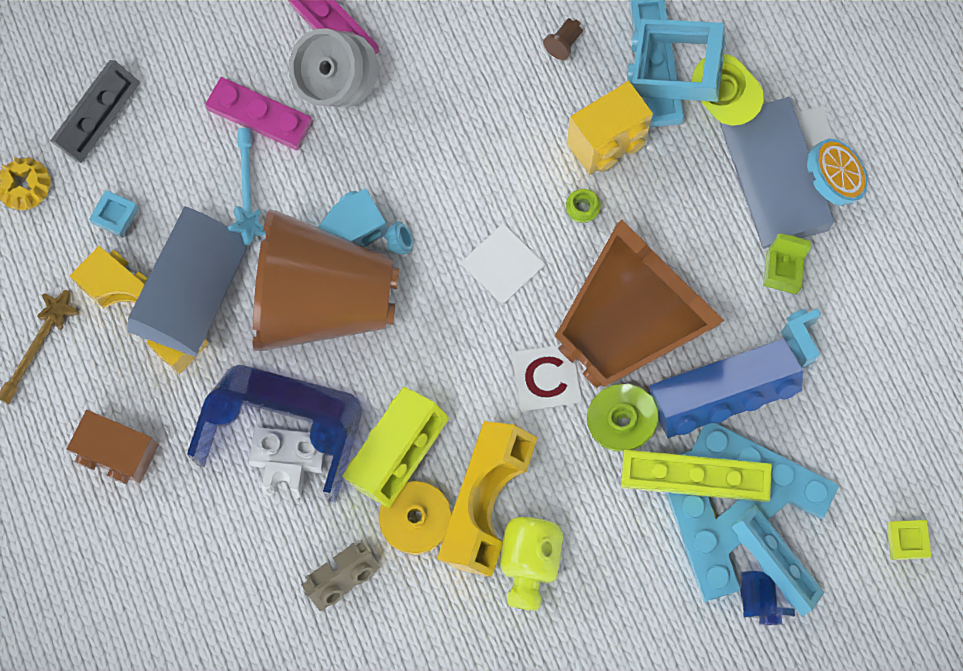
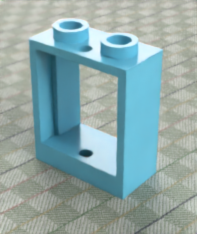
(678, 32)

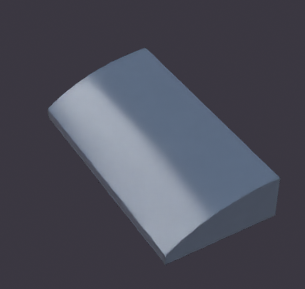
(774, 174)
(187, 283)

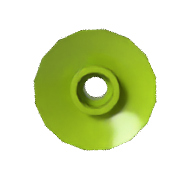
(618, 403)

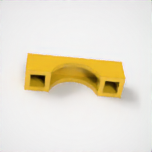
(109, 282)
(498, 457)

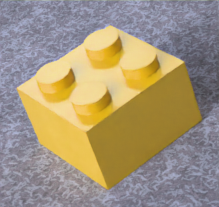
(609, 128)

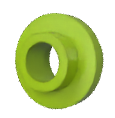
(583, 196)

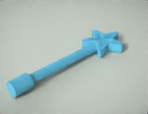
(247, 221)

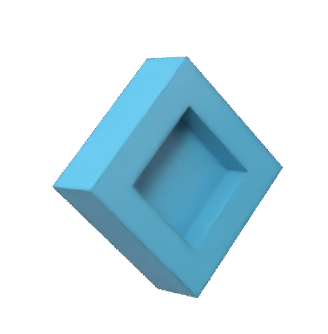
(114, 213)

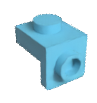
(799, 338)

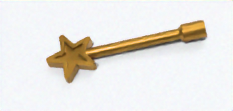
(55, 313)

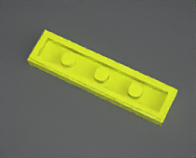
(696, 475)

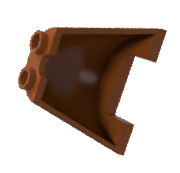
(317, 286)
(630, 311)

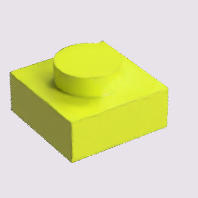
(908, 540)

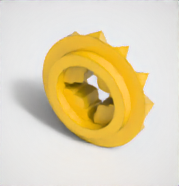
(37, 179)

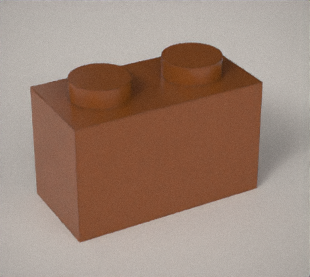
(112, 447)

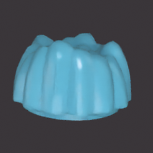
(399, 238)

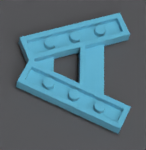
(712, 539)

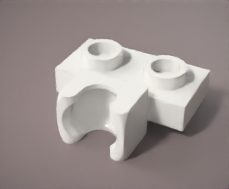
(285, 458)

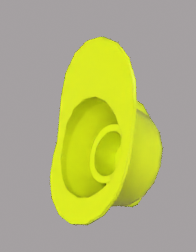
(738, 95)

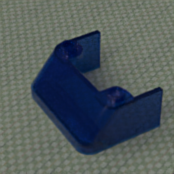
(332, 413)

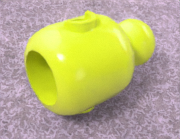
(531, 557)

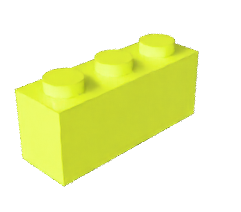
(396, 446)

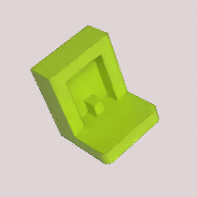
(786, 263)

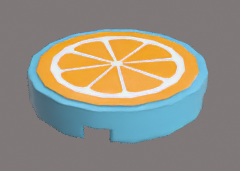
(837, 172)

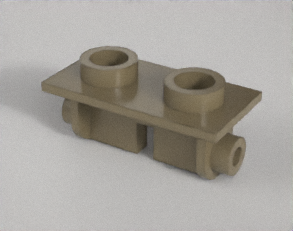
(328, 587)

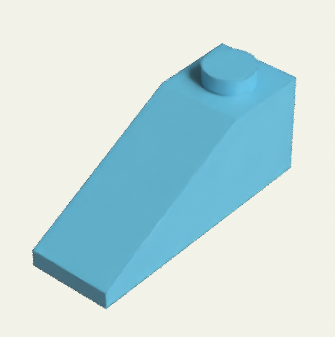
(355, 219)

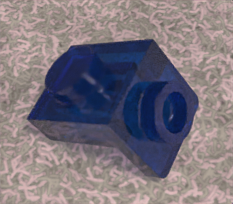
(760, 599)

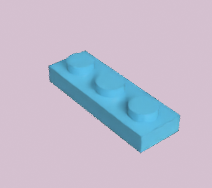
(778, 560)

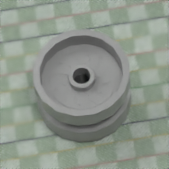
(333, 68)

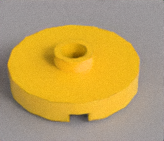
(420, 536)

